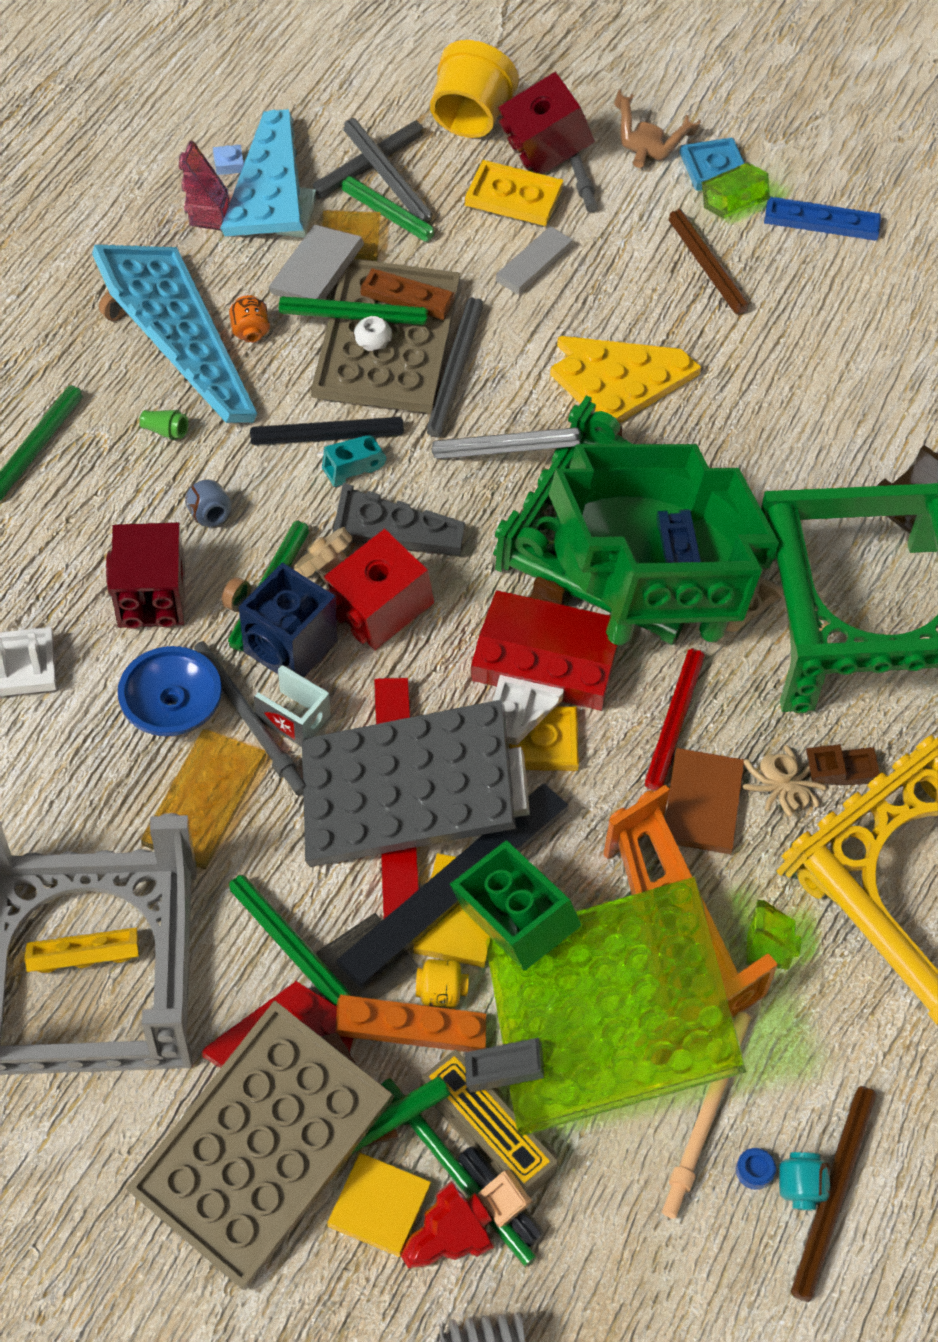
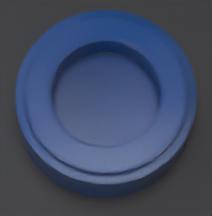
(755, 1168)

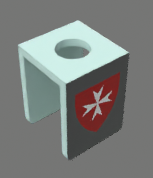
(304, 693)

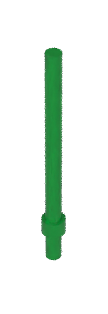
(461, 1176)

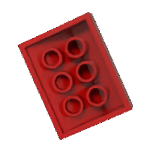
(546, 647)

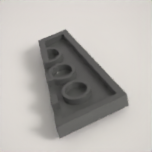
(368, 515)

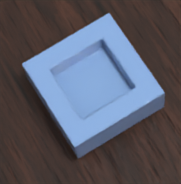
(228, 159)

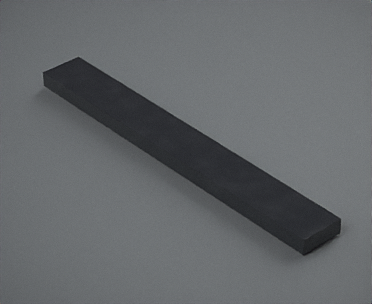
(436, 898)

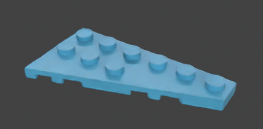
(269, 182)

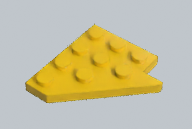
(621, 374)

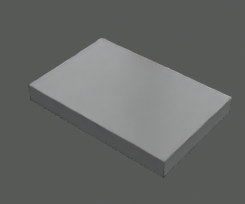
(316, 264)

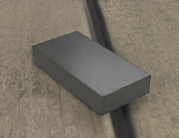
(504, 1065)

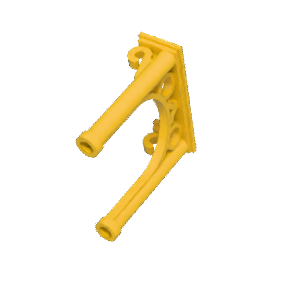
(827, 873)

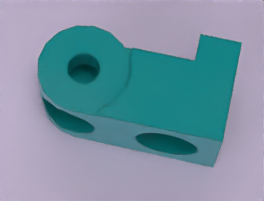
(352, 458)

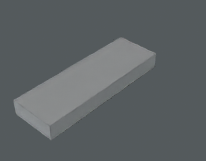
(534, 260)

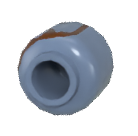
(208, 503)

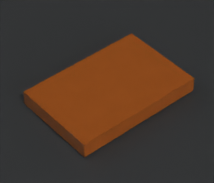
(704, 800)

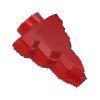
(450, 1230)

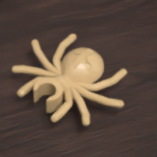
(780, 775)

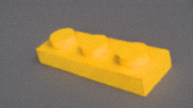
(82, 950)

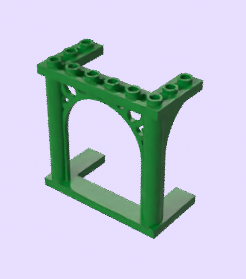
(810, 652)

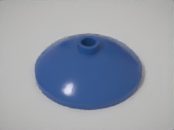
(165, 677)

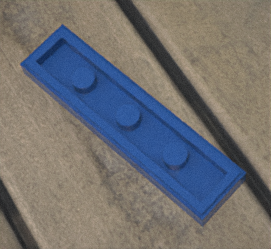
(822, 218)

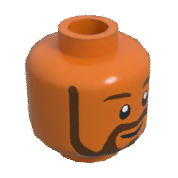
(249, 318)

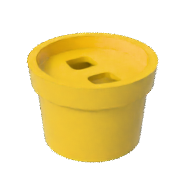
(471, 86)

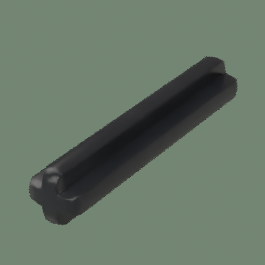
(483, 1174)

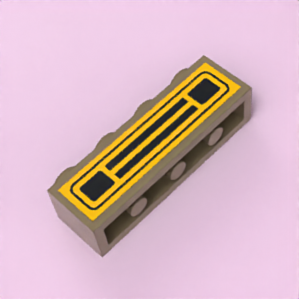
(491, 1127)

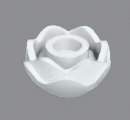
(372, 333)

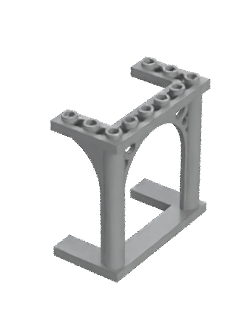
(173, 869)

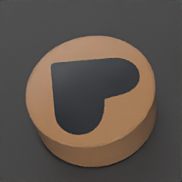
(110, 308)
(235, 593)

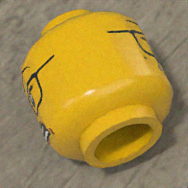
(441, 983)

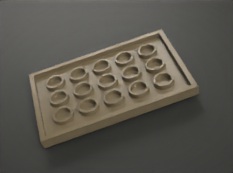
(403, 372)
(259, 1144)

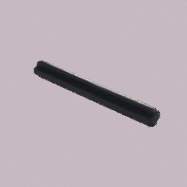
(326, 430)

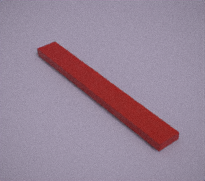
(399, 866)

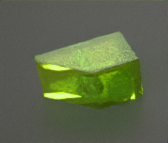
(772, 933)

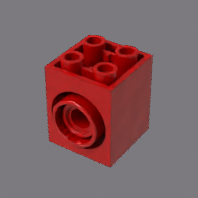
(379, 589)

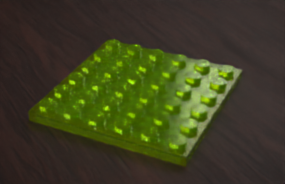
(620, 1009)

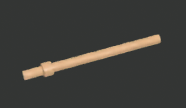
(683, 1176)

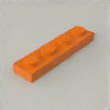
(410, 1024)

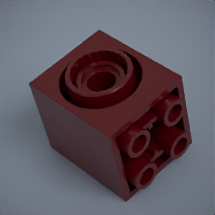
(545, 124)
(147, 575)

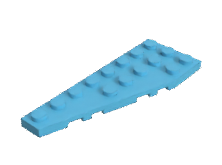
(166, 305)

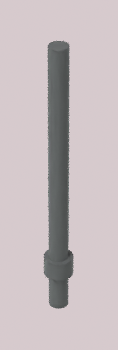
(584, 184)
(282, 763)

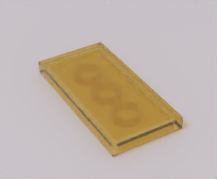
(210, 790)

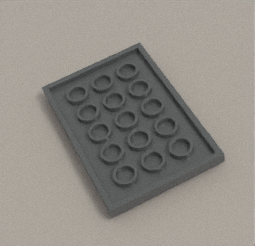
(407, 783)

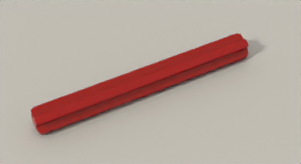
(674, 719)

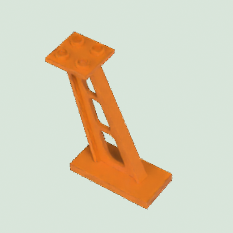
(647, 817)

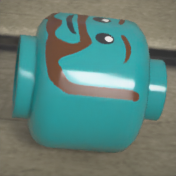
(804, 1180)

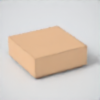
(504, 1198)

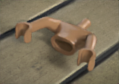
(648, 138)

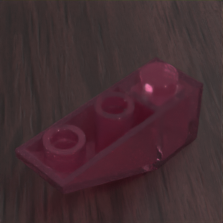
(205, 192)

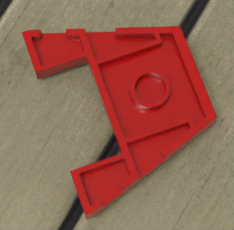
(299, 1001)

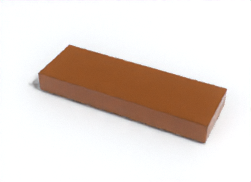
(407, 292)

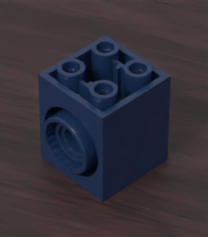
(288, 622)

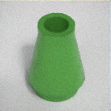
(166, 423)

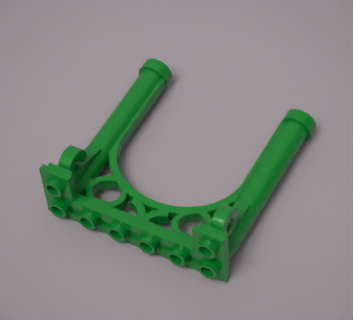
(528, 550)

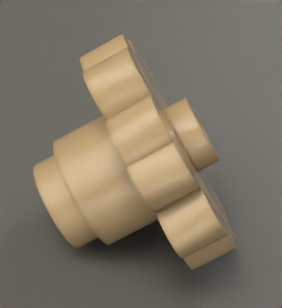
(324, 554)

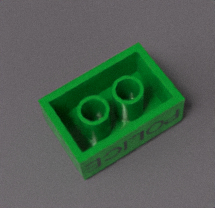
(516, 905)

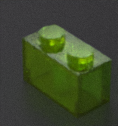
(735, 190)

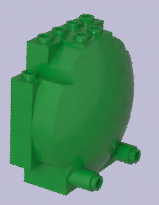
(615, 550)

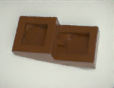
(841, 767)

